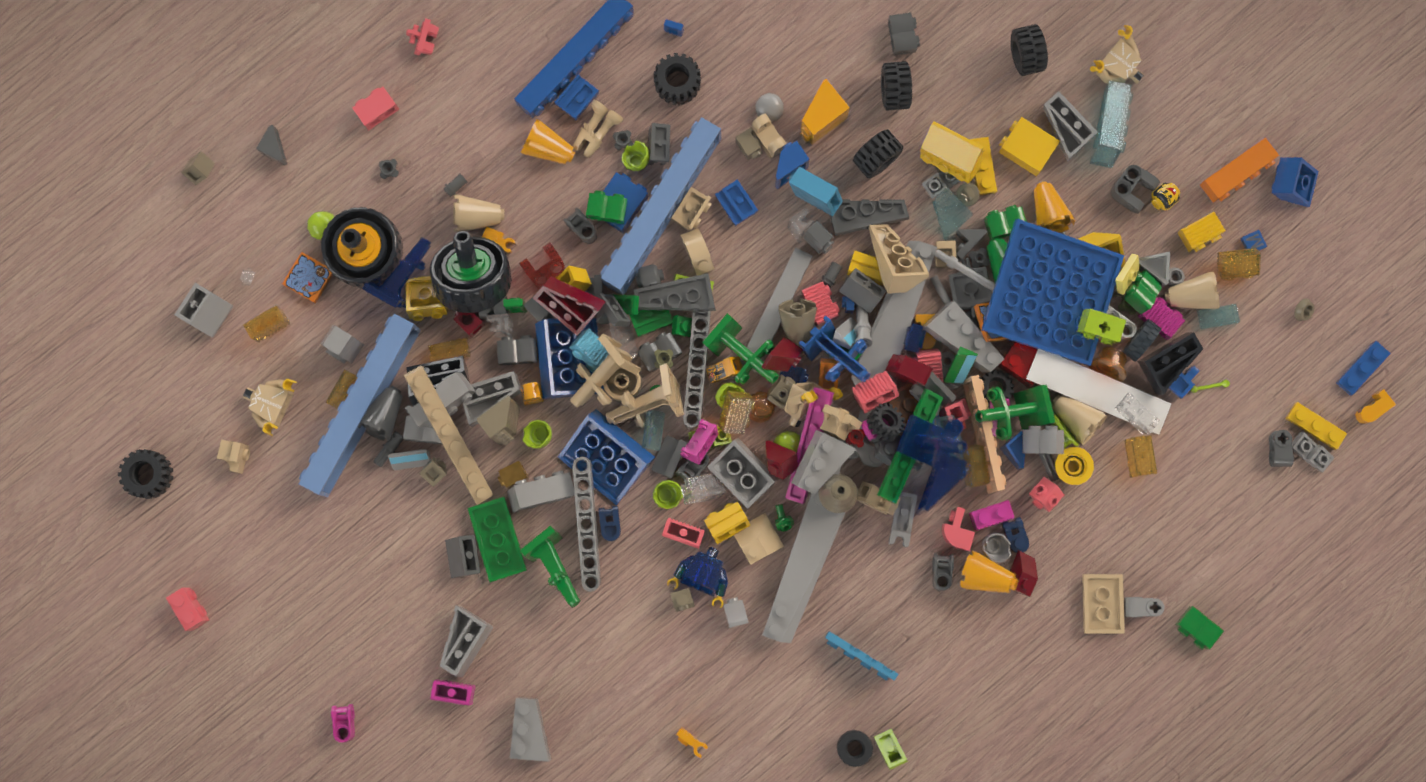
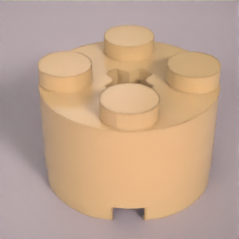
(613, 388)

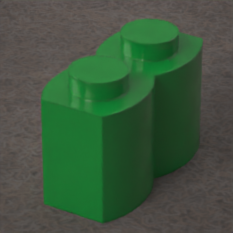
(606, 208)
(1001, 223)
(1143, 292)
(1199, 628)

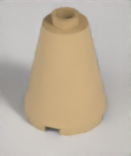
(475, 213)
(1195, 293)
(1078, 417)

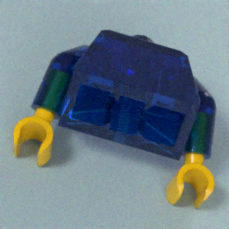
(703, 574)

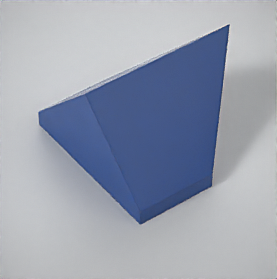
(1014, 451)

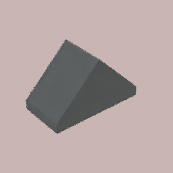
(271, 145)

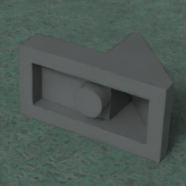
(971, 238)
(611, 312)

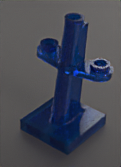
(391, 289)
(931, 443)

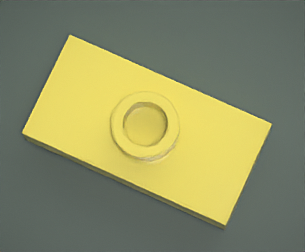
(1127, 274)

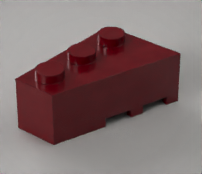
(568, 304)

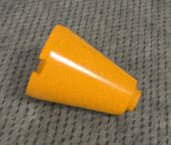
(547, 145)
(1051, 209)
(986, 575)

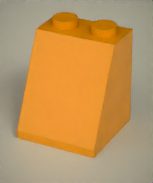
(823, 114)

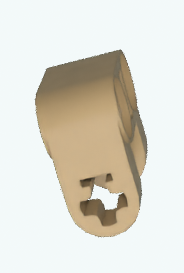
(768, 136)

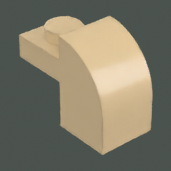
(697, 251)
(868, 495)

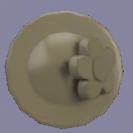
(968, 194)
(1304, 310)

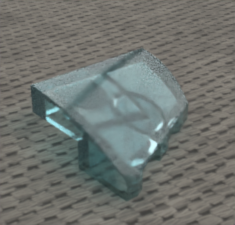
(950, 212)

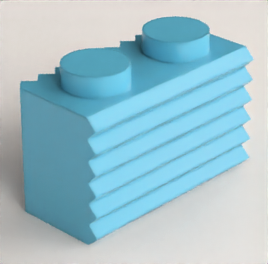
(589, 349)

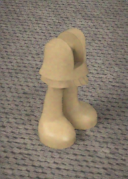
(587, 132)

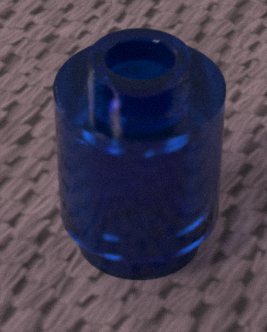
(914, 338)

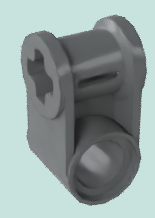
(579, 224)
(1280, 451)
(692, 468)
(942, 570)

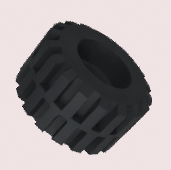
(1029, 50)
(671, 65)
(896, 85)
(878, 153)
(131, 468)

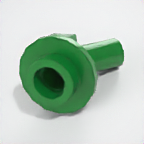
(783, 523)

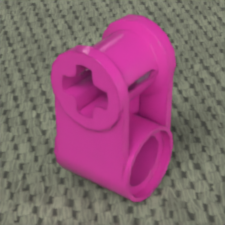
(343, 721)

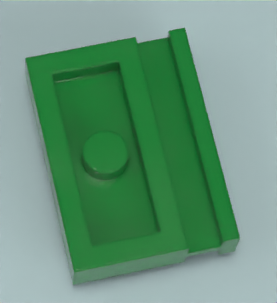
(650, 321)

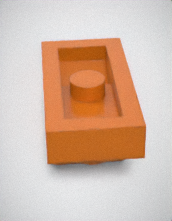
(825, 365)

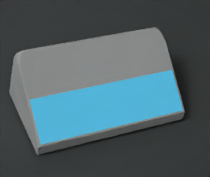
(845, 334)
(409, 459)

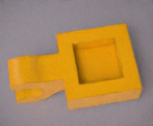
(687, 738)

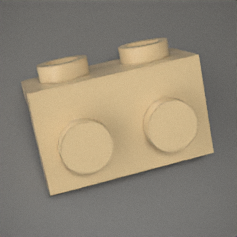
(690, 209)

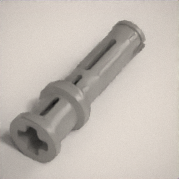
(862, 327)

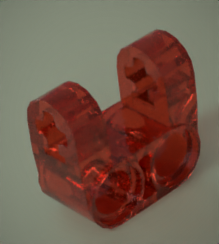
(547, 269)

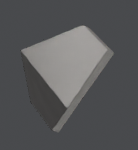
(1157, 266)

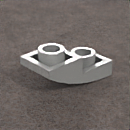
(938, 183)
(1312, 453)

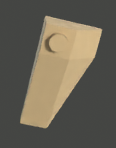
(896, 263)

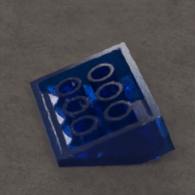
(941, 483)

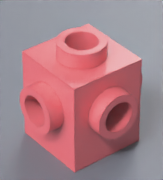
(1046, 494)

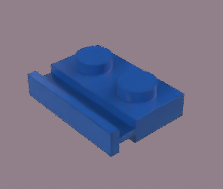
(576, 97)
(736, 202)

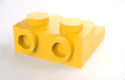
(422, 300)

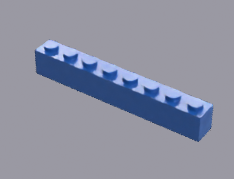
(573, 56)

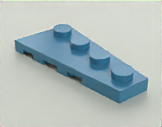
(866, 661)

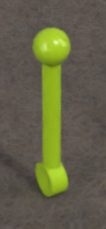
(1225, 383)

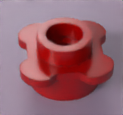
(859, 441)

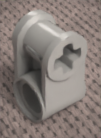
(1141, 607)

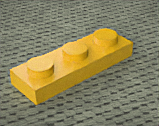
(985, 176)
(1316, 426)

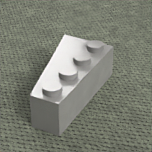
(956, 329)

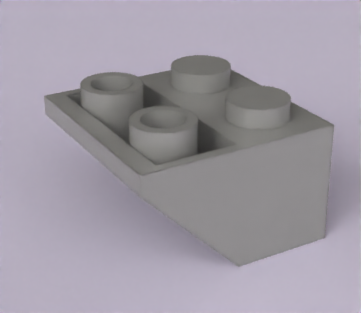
(203, 310)

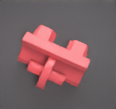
(426, 30)

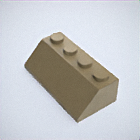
(501, 421)

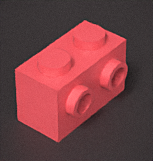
(375, 108)
(187, 608)

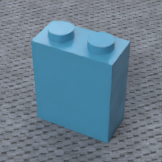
(815, 191)

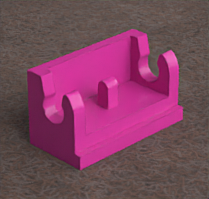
(700, 442)

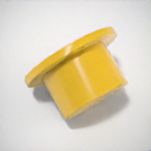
(1074, 466)

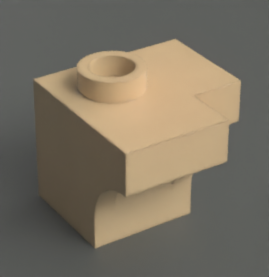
(838, 422)
(235, 454)

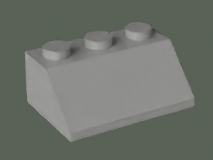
(742, 473)

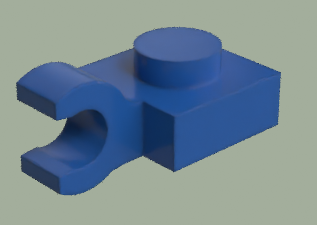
(1183, 383)

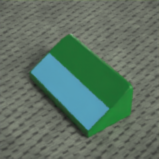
(960, 366)

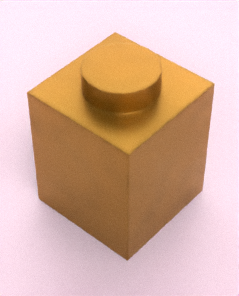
(512, 474)

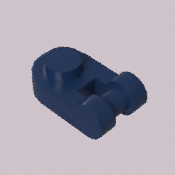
(610, 530)
(1019, 541)

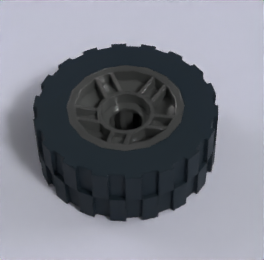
(1142, 340)

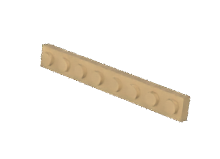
(448, 434)

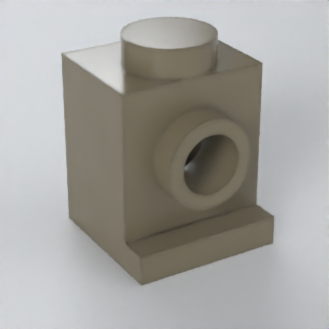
(748, 144)
(774, 393)
(436, 469)
(682, 599)

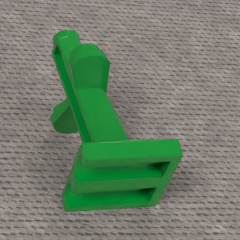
(724, 336)
(1031, 407)
(543, 548)

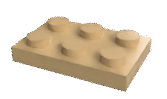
(1103, 603)

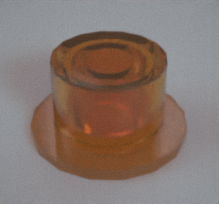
(1110, 363)

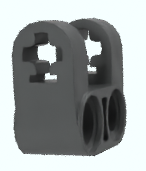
(1143, 178)

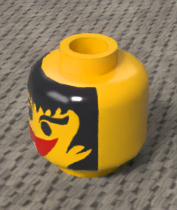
(1165, 196)

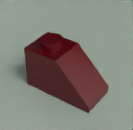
(783, 356)
(908, 370)
(780, 460)
(1026, 572)

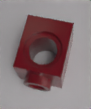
(471, 329)

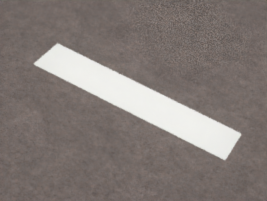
(1091, 386)

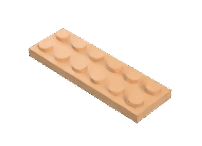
(973, 391)

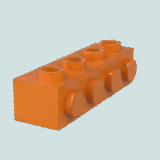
(1240, 169)

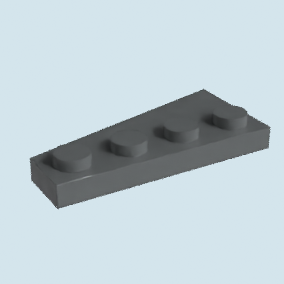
(858, 215)
(682, 294)

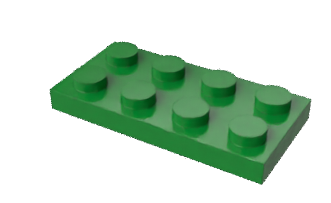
(497, 539)

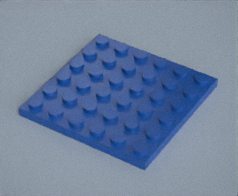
(1046, 287)

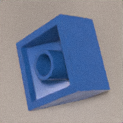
(790, 159)
(1295, 181)

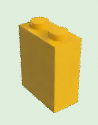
(1028, 146)

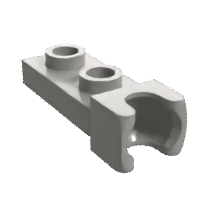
(903, 519)

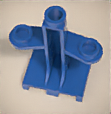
(822, 340)

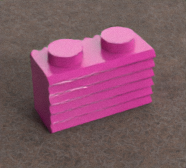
(1164, 317)
(991, 515)
(452, 692)

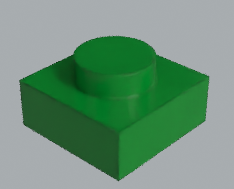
(681, 326)

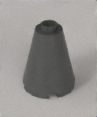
(382, 414)

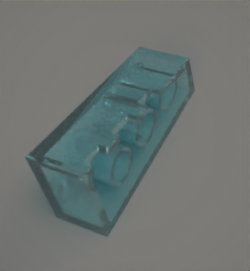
(1112, 124)

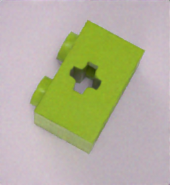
(1111, 325)

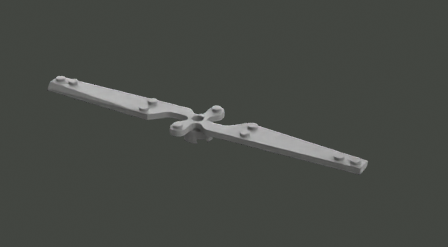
(819, 524)

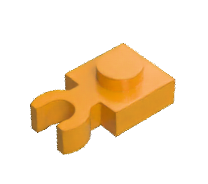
(497, 237)

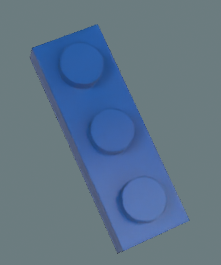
(1363, 368)

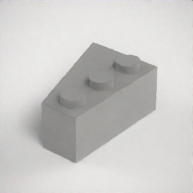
(1068, 125)
(528, 732)

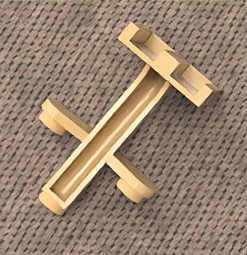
(616, 359)
(666, 394)

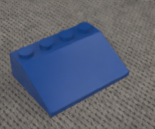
(556, 359)
(613, 454)

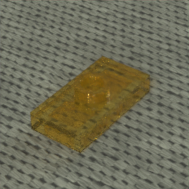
(340, 390)

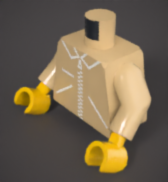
(1120, 61)
(799, 399)
(270, 403)

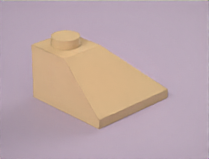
(758, 539)

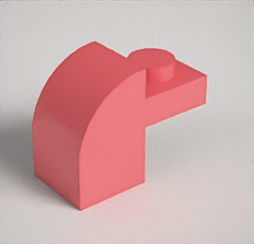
(957, 536)

